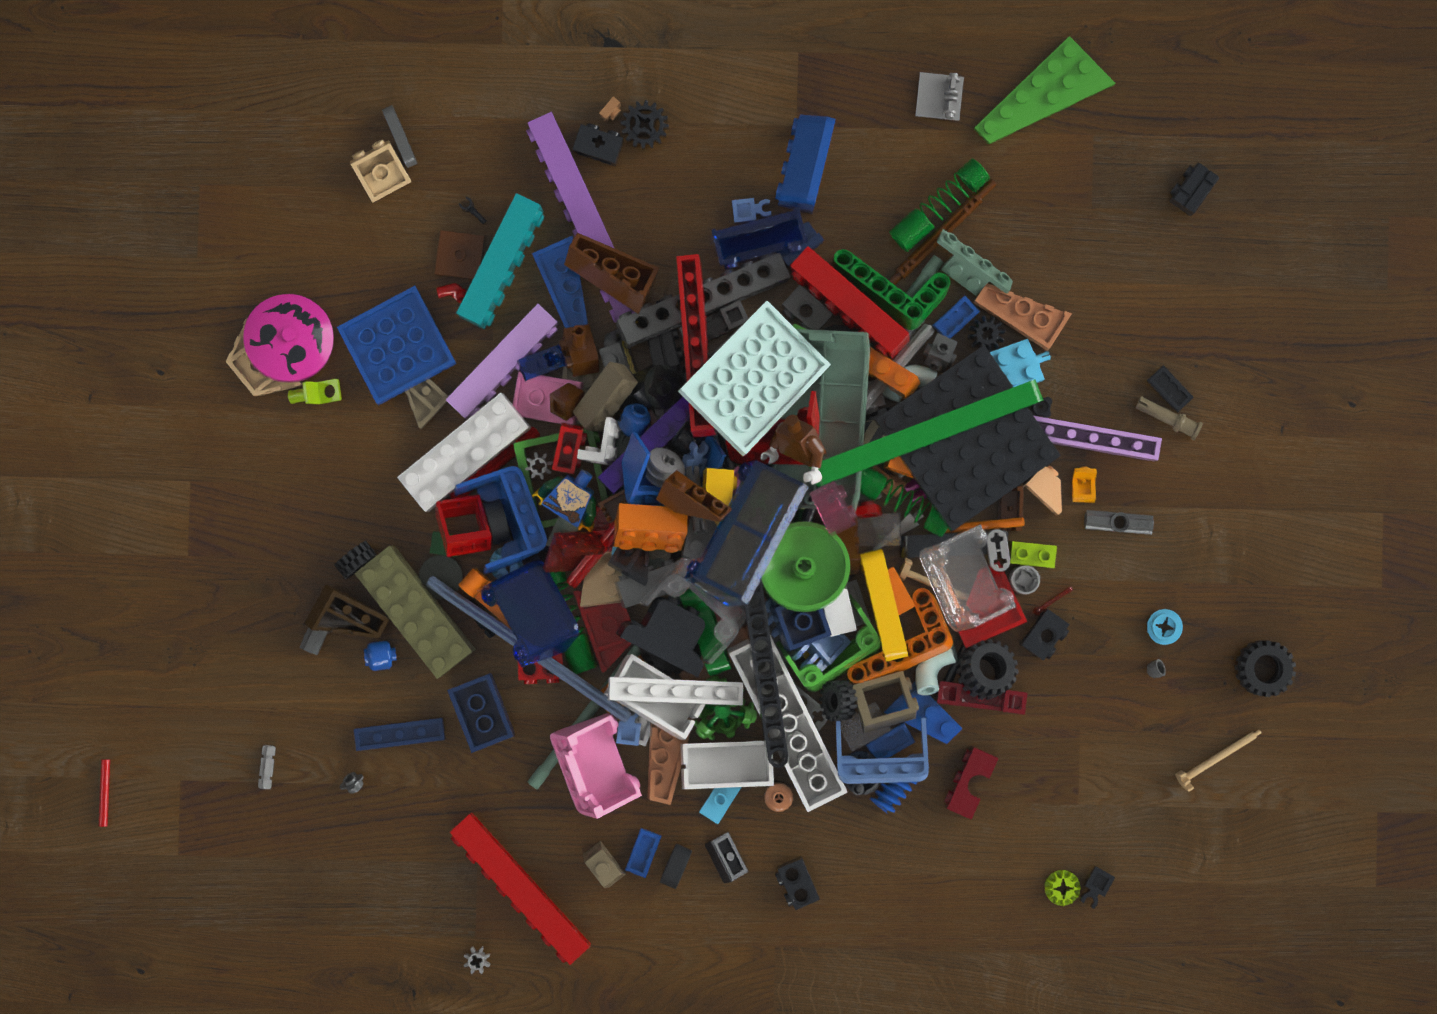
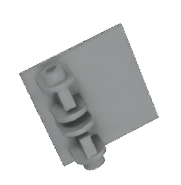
(939, 96)

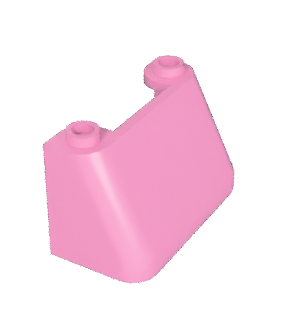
(594, 766)

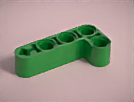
(707, 639)

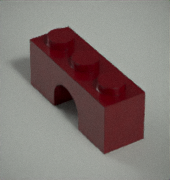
(975, 763)

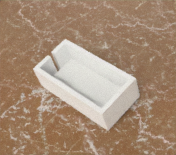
(667, 716)
(725, 765)

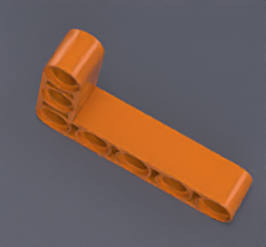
(928, 638)

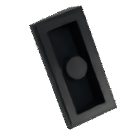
(726, 858)

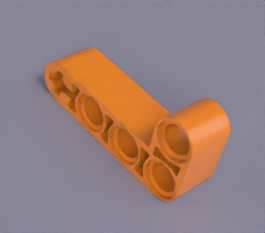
(472, 585)

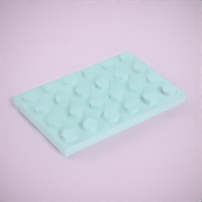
(754, 378)

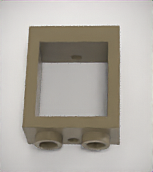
(890, 719)

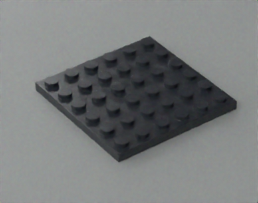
(981, 463)

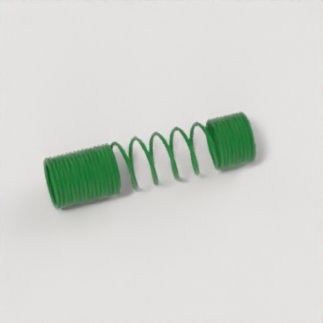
(917, 225)
(874, 482)
(579, 654)

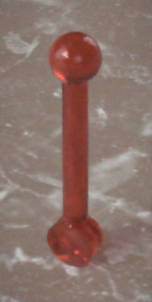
(1037, 610)

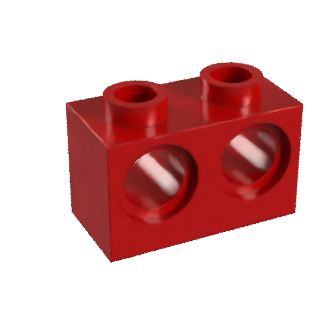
(540, 673)

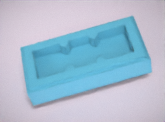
(718, 803)

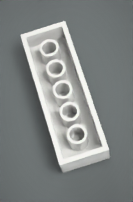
(464, 452)

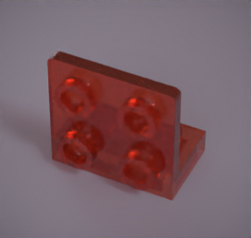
(569, 550)

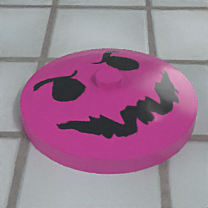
(288, 338)

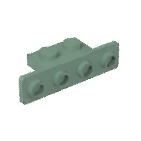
(970, 268)

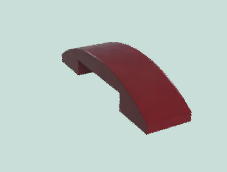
(954, 694)

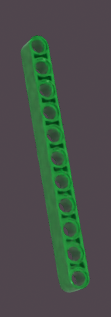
(929, 432)

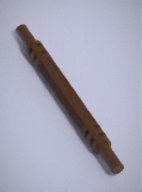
(949, 225)

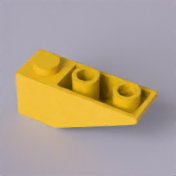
(720, 484)

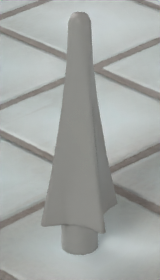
(906, 525)

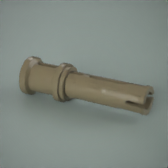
(1179, 422)

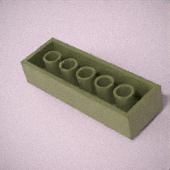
(415, 611)

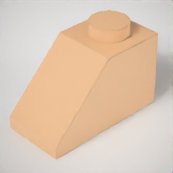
(1046, 488)

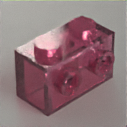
(833, 508)

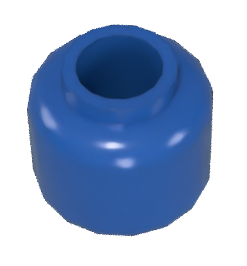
(634, 419)
(379, 655)

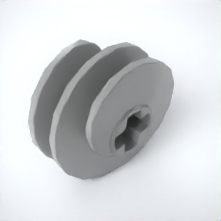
(661, 465)

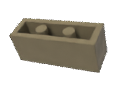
(605, 396)

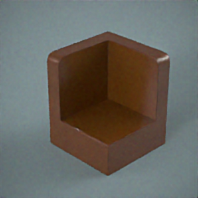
(565, 400)

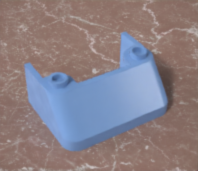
(883, 770)

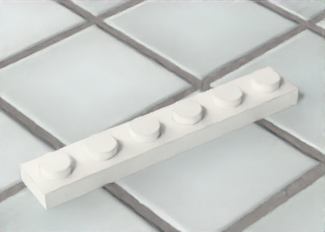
(675, 691)

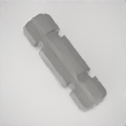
(266, 767)

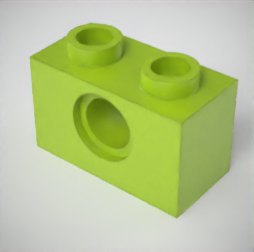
(1032, 554)

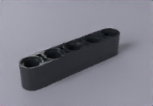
(913, 544)

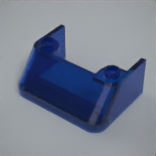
(759, 238)

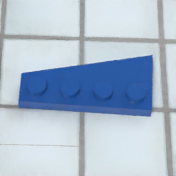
(562, 283)

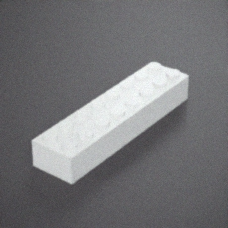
(808, 758)

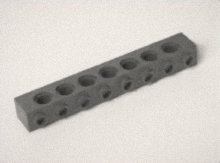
(770, 263)

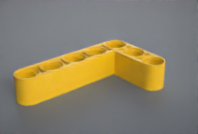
(883, 604)

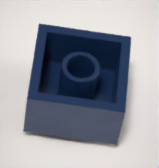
(799, 628)

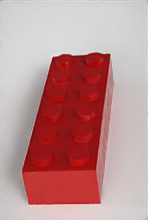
(849, 302)

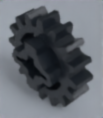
(652, 118)

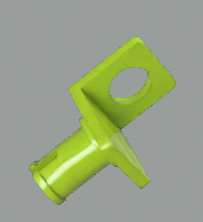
(315, 393)

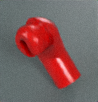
(453, 290)

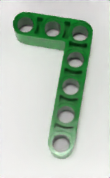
(890, 292)

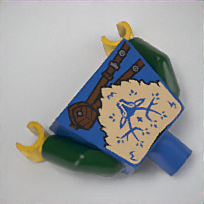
(570, 499)

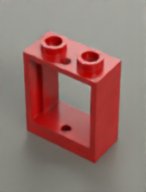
(465, 542)

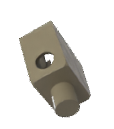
(603, 865)

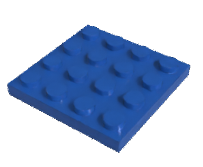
(396, 345)

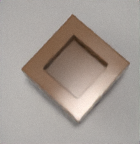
(610, 110)

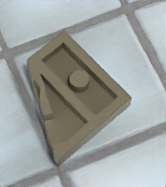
(426, 401)

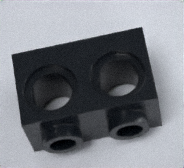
(802, 881)

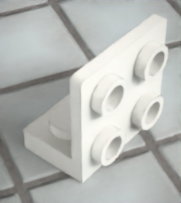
(608, 451)

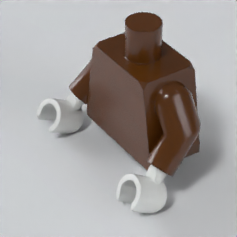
(800, 443)

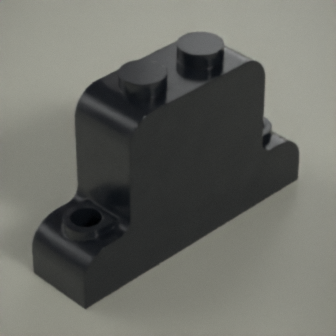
(668, 633)

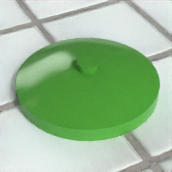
(807, 568)

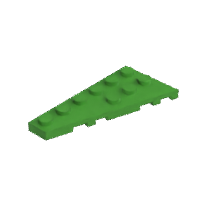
(1054, 85)

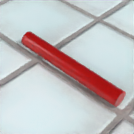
(104, 792)

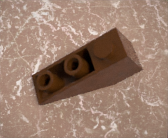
(690, 499)

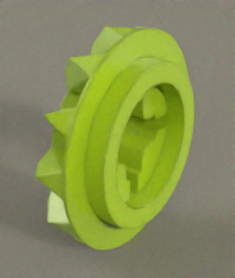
(1055, 880)

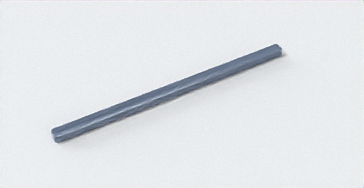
(508, 635)

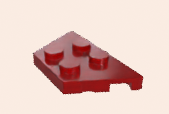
(602, 625)

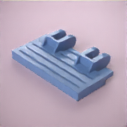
(825, 649)

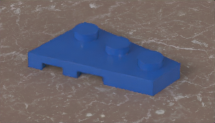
(938, 721)

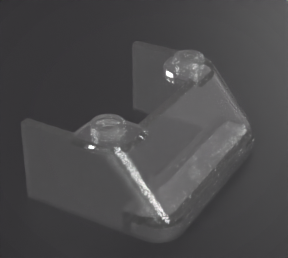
(732, 616)

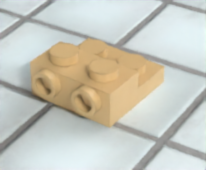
(379, 170)

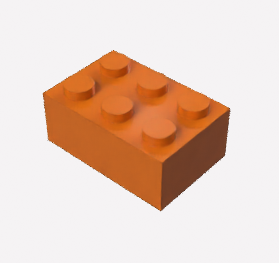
(649, 528)

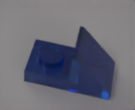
(541, 363)

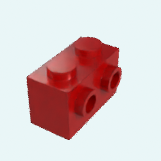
(568, 443)

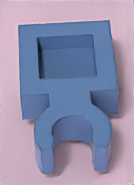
(745, 210)
(696, 456)
(629, 731)

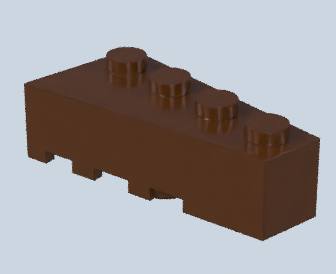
(612, 271)

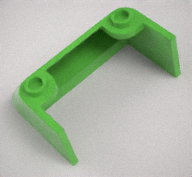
(862, 647)

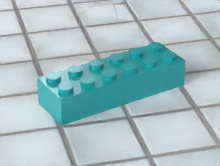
(500, 261)

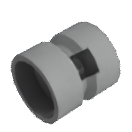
(1024, 579)

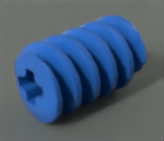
(890, 795)

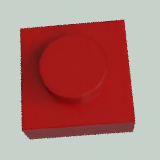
(868, 510)

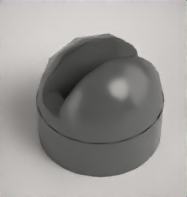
(1156, 669)

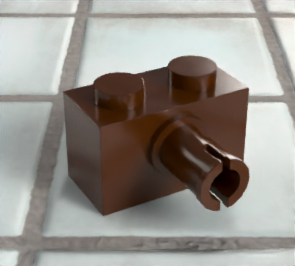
(580, 350)

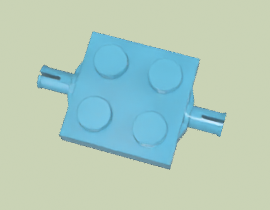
(1020, 362)

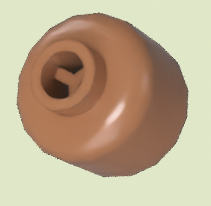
(777, 789)

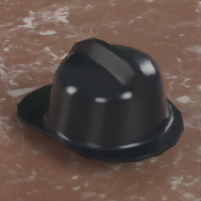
(683, 438)

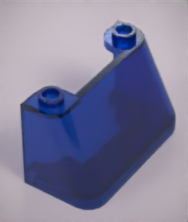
(533, 612)

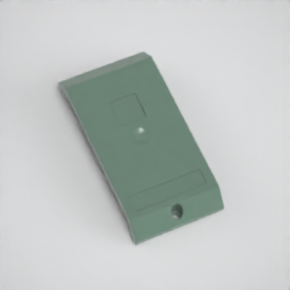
(840, 401)

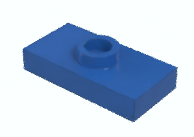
(956, 318)
(891, 742)
(643, 852)

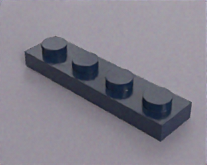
(399, 734)

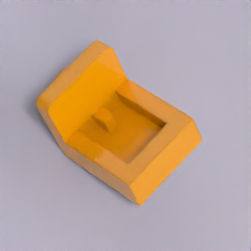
(1084, 485)

